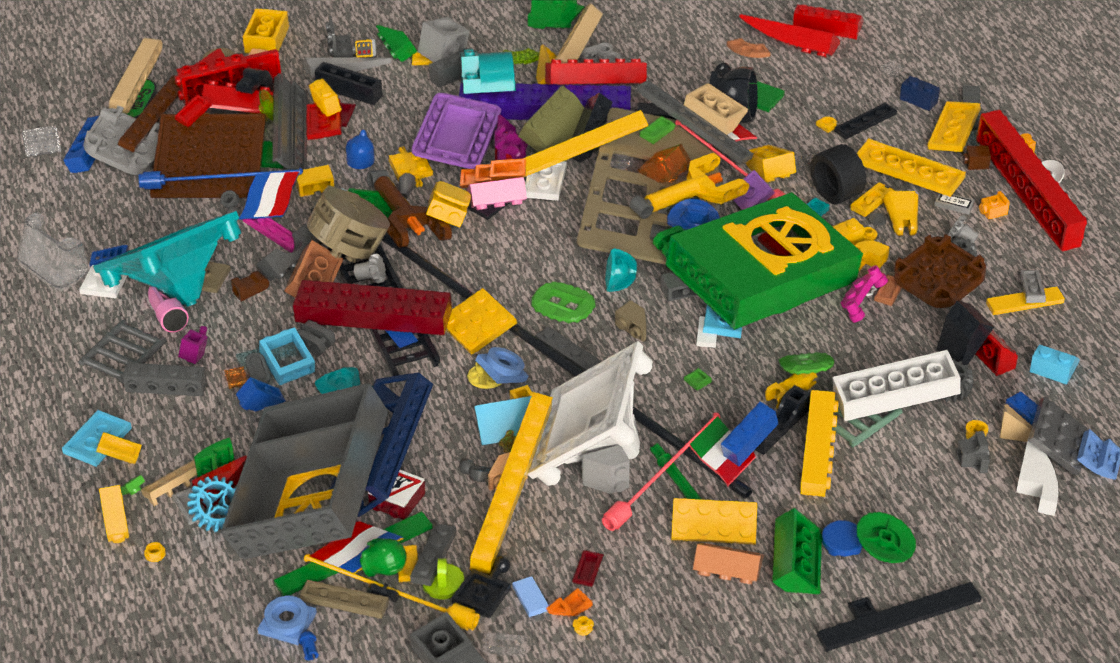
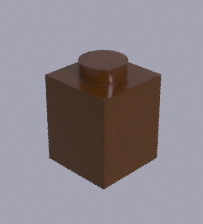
(977, 157)

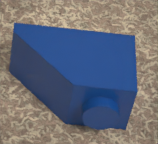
(257, 395)

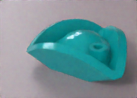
(620, 270)
(338, 380)

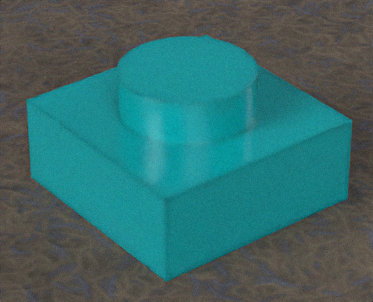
(819, 206)

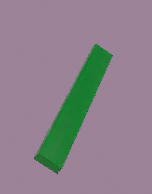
(295, 580)

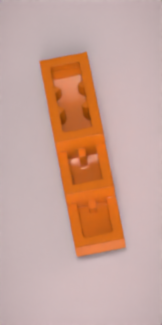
(495, 171)

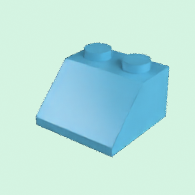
(1053, 364)

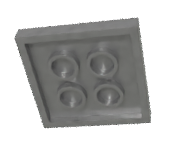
(1057, 435)

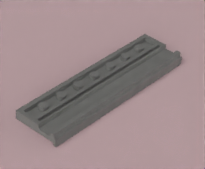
(289, 124)

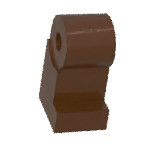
(249, 285)

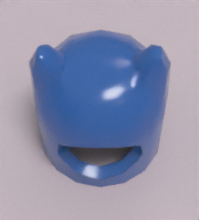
(360, 151)

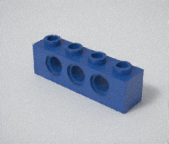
(77, 158)

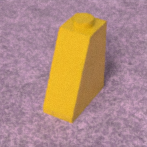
(114, 514)

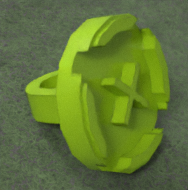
(446, 581)

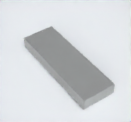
(1032, 286)

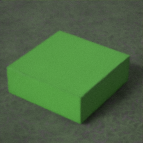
(697, 379)

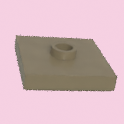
(215, 276)

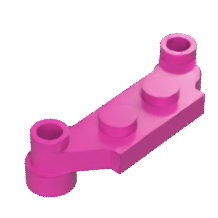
(859, 290)

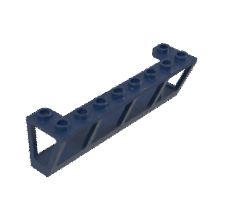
(397, 435)

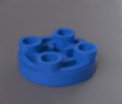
(841, 538)

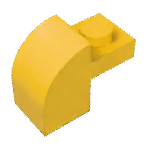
(873, 253)

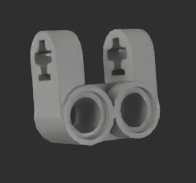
(600, 51)

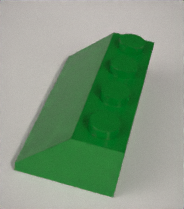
(797, 554)

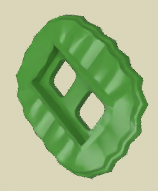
(567, 294)
(814, 362)

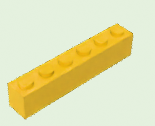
(818, 443)

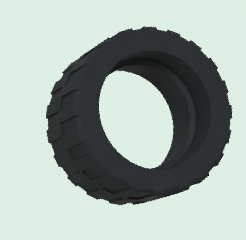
(838, 174)

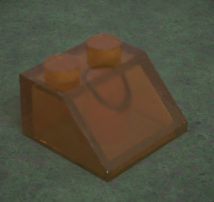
(666, 164)

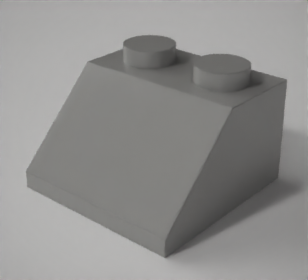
(606, 470)

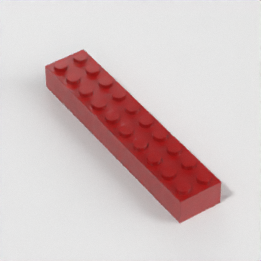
(1031, 181)

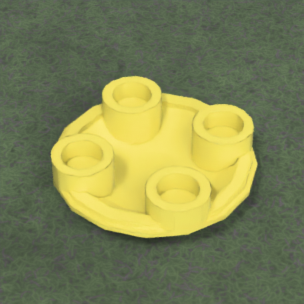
(480, 378)

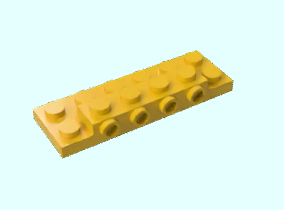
(910, 167)

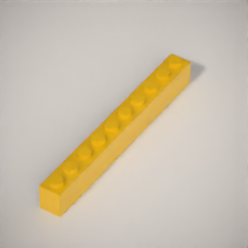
(511, 483)

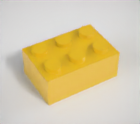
(266, 30)

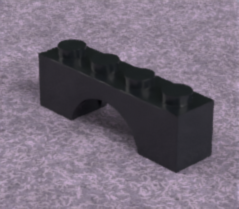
(792, 408)

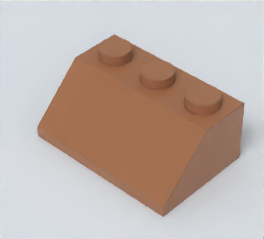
(314, 265)
(728, 562)

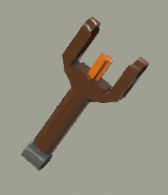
(403, 213)

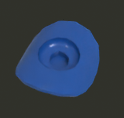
(691, 213)

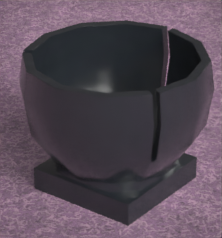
(737, 86)

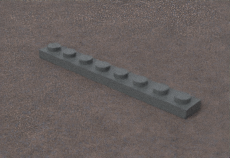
(694, 122)

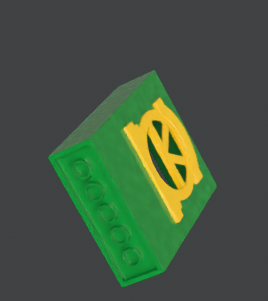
(750, 284)

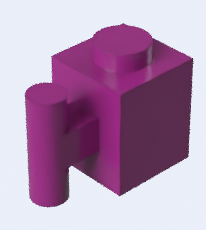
(193, 345)

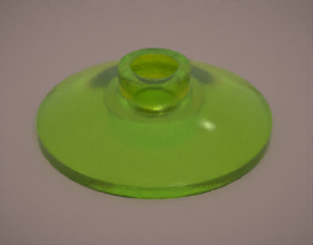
(266, 104)

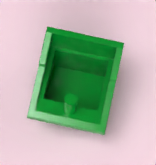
(553, 13)

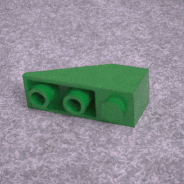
(397, 41)

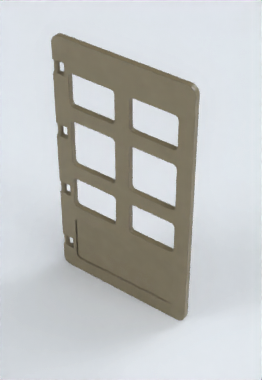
(634, 146)

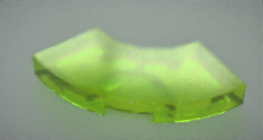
(525, 56)

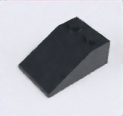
(963, 332)

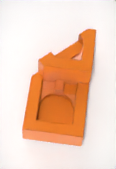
(571, 605)

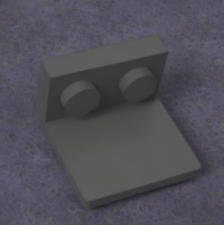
(340, 45)

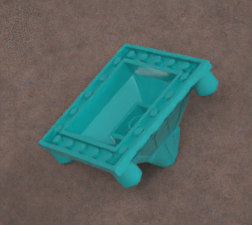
(175, 261)

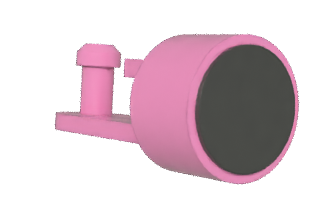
(169, 311)

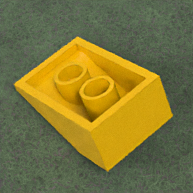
(772, 162)

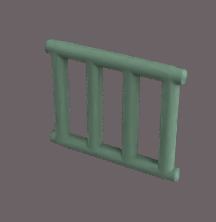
(866, 431)

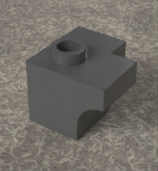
(974, 452)

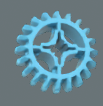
(208, 500)

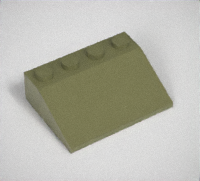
(553, 121)

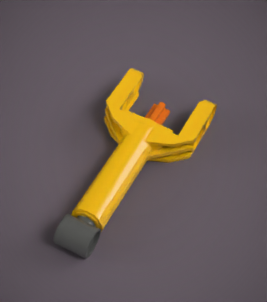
(696, 185)

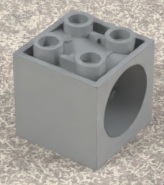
(442, 38)

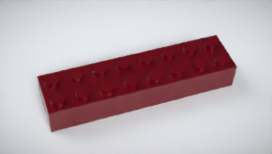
(373, 307)

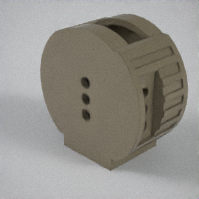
(347, 224)

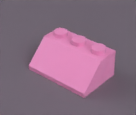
(497, 193)

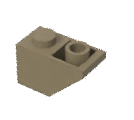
(632, 319)

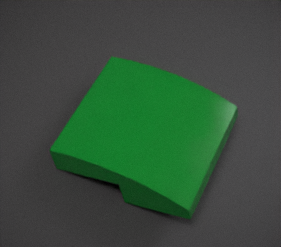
(214, 457)

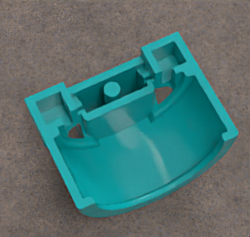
(487, 71)

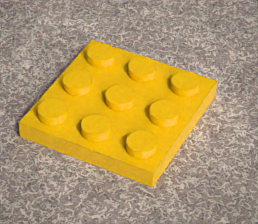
(479, 321)

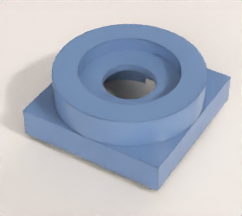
(503, 365)
(286, 630)

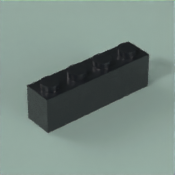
(350, 83)
(592, 117)

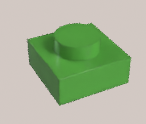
(132, 486)

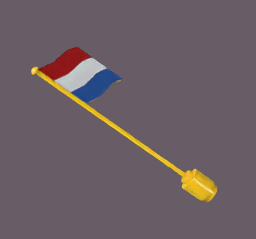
(345, 558)

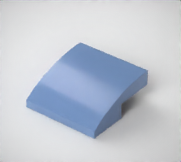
(1099, 456)

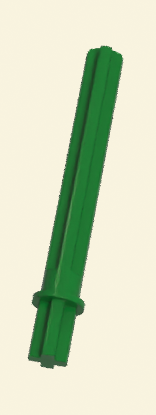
(679, 479)

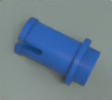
(308, 641)

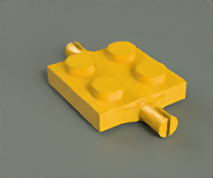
(409, 163)

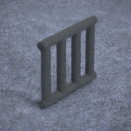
(111, 337)

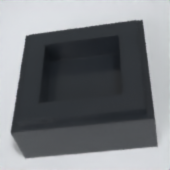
(861, 607)

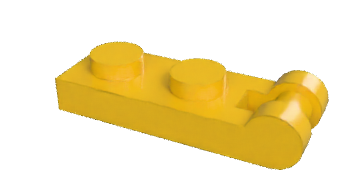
(870, 200)

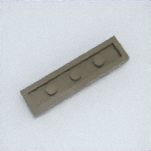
(344, 599)

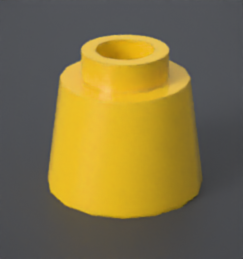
(974, 426)

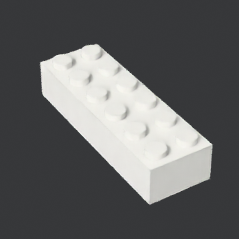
(896, 385)

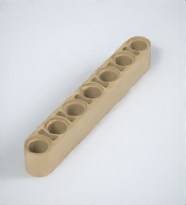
(580, 34)
(136, 74)

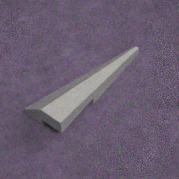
(353, 64)

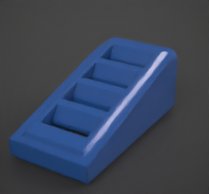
(108, 253)

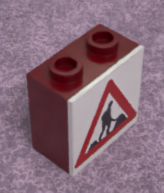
(404, 496)

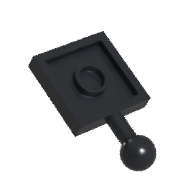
(484, 591)

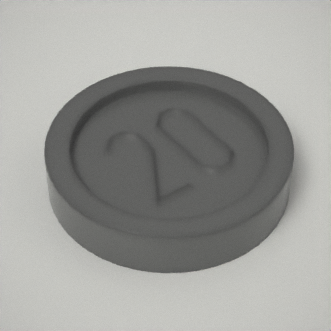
(877, 218)

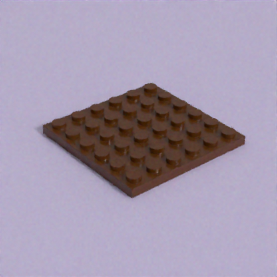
(209, 147)

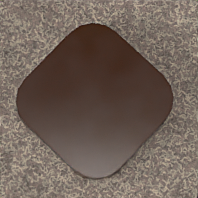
(939, 272)

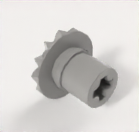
(962, 230)
(371, 269)

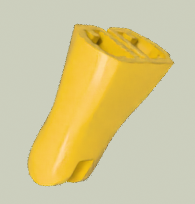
(902, 210)

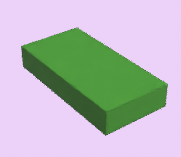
(657, 130)

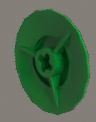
(886, 537)

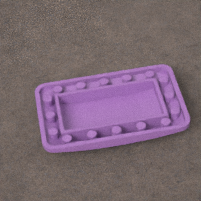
(456, 131)

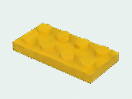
(954, 126)
(714, 521)

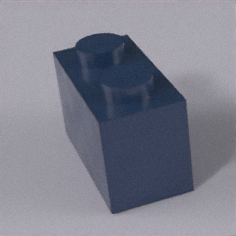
(919, 93)

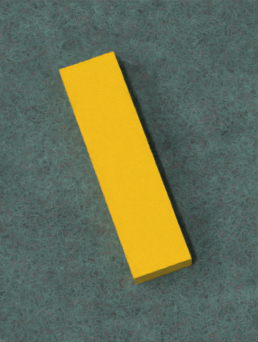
(1017, 301)

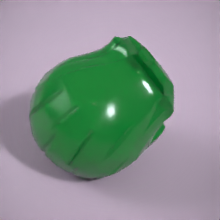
(383, 557)

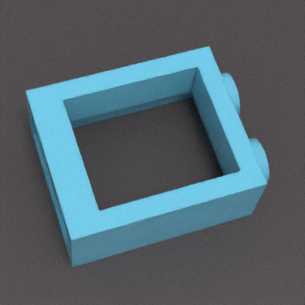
(294, 370)

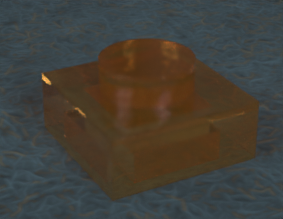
(235, 377)

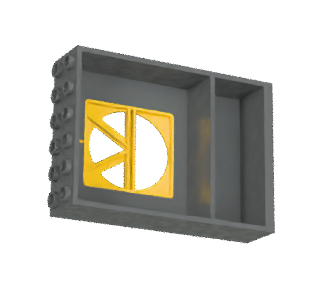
(292, 444)

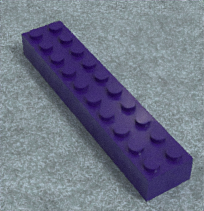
(531, 97)

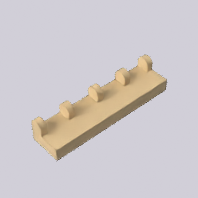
(169, 482)

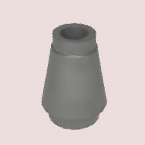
(406, 184)

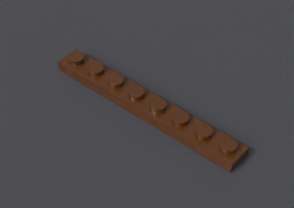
(151, 114)

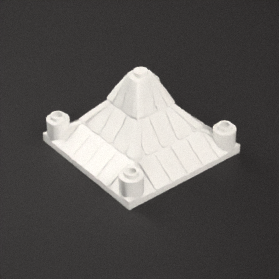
(592, 414)

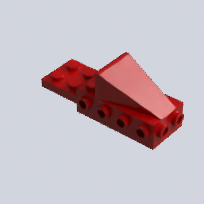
(223, 69)

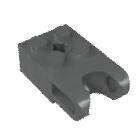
(443, 643)

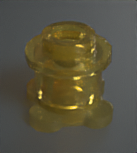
(508, 441)

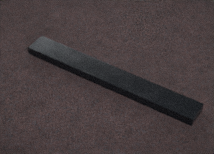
(898, 616)

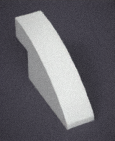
(1039, 479)

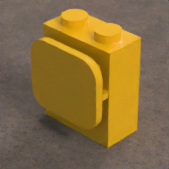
(448, 203)

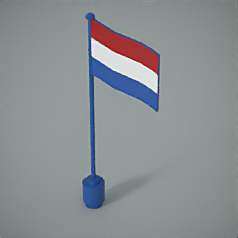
(266, 197)

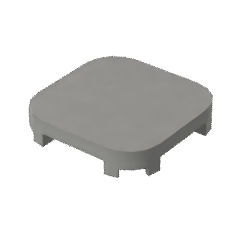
(103, 140)

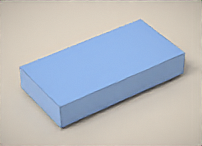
(530, 596)

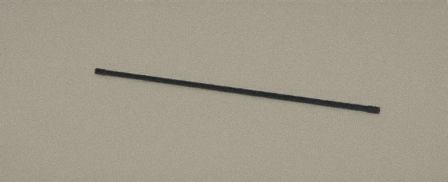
(737, 485)

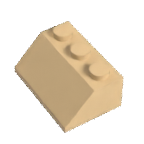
(715, 107)

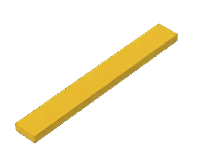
(585, 142)

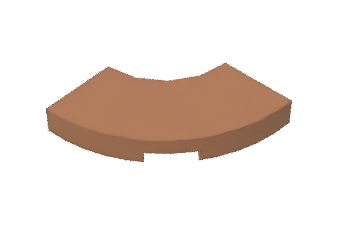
(747, 49)

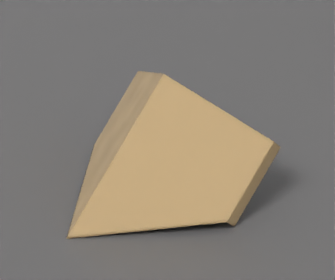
(1014, 426)

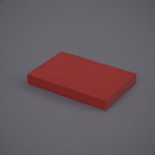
(319, 125)

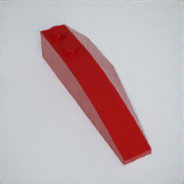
(799, 37)

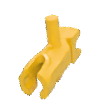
(776, 390)

